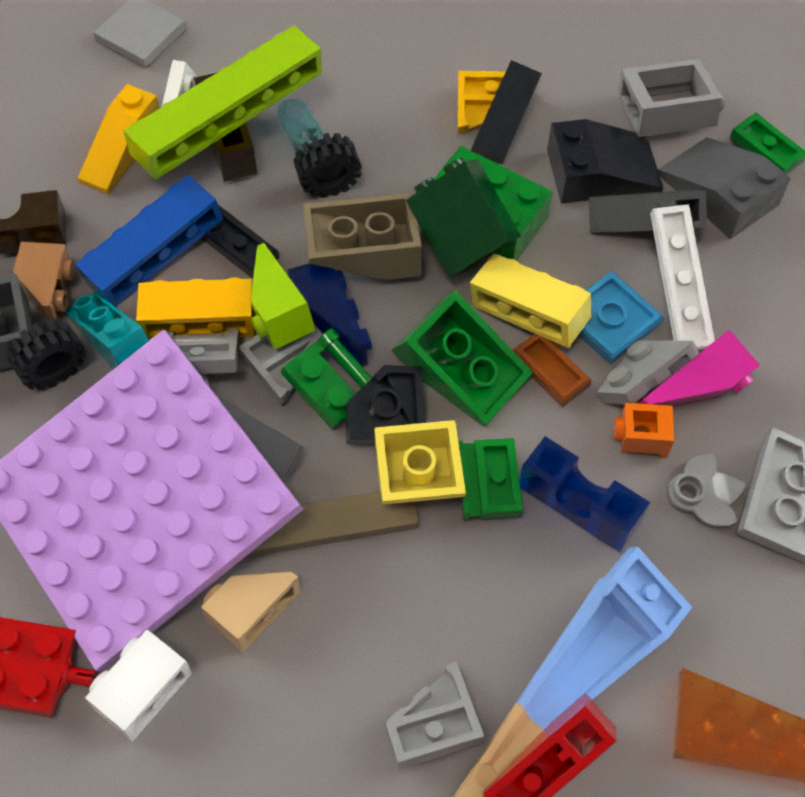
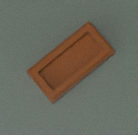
(552, 369)

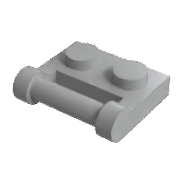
(210, 352)

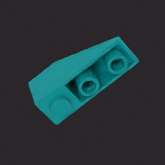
(106, 328)

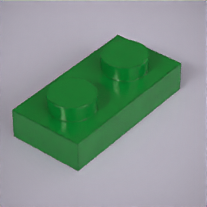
(763, 138)

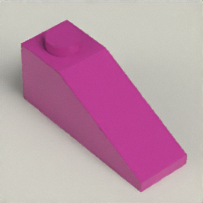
(709, 375)

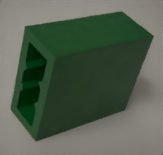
(462, 216)

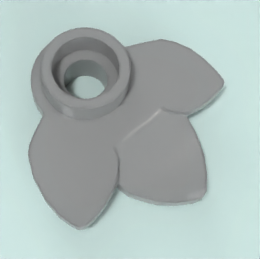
(711, 491)

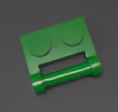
(319, 381)

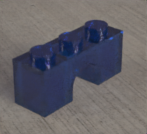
(606, 513)

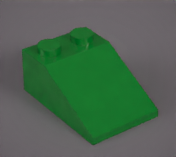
(463, 358)

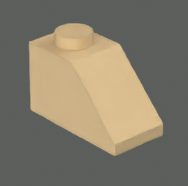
(248, 605)

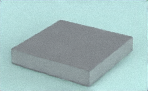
(140, 31)

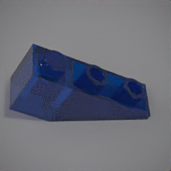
(330, 308)

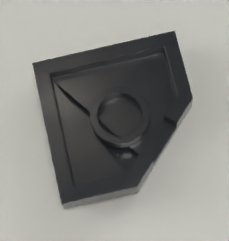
(388, 399)

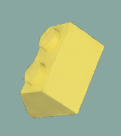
(419, 462)

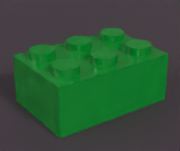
(523, 199)

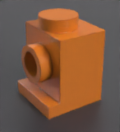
(645, 429)

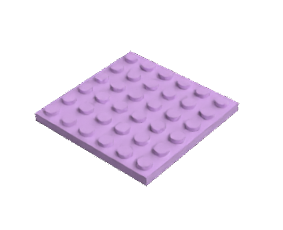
(138, 499)

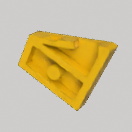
(475, 96)

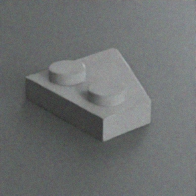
(269, 362)
(643, 368)
(435, 722)

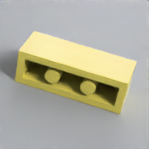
(531, 299)

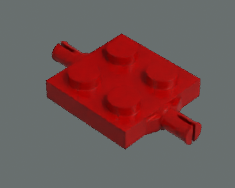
(37, 666)

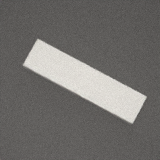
(682, 275)

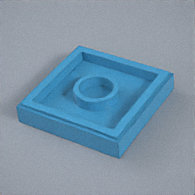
(617, 318)

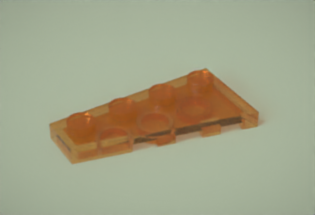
(736, 730)

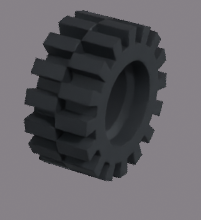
(327, 165)
(46, 354)

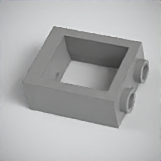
(670, 115)

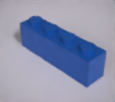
(150, 241)

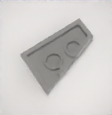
(777, 497)

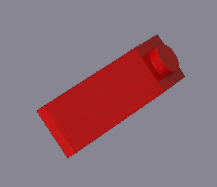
(557, 753)

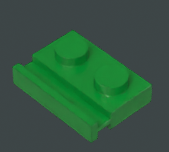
(490, 479)

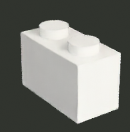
(138, 684)

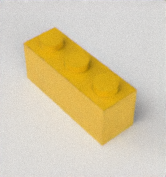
(196, 306)

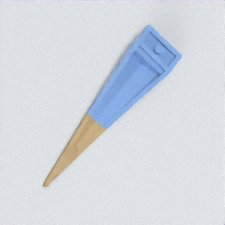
(610, 633)

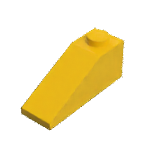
(109, 152)

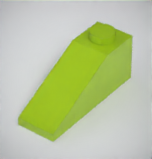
(278, 304)

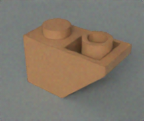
(45, 276)

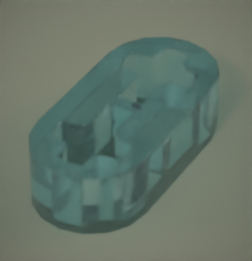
(294, 130)

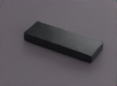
(506, 112)
(236, 242)

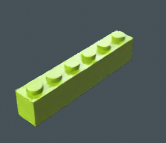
(223, 102)

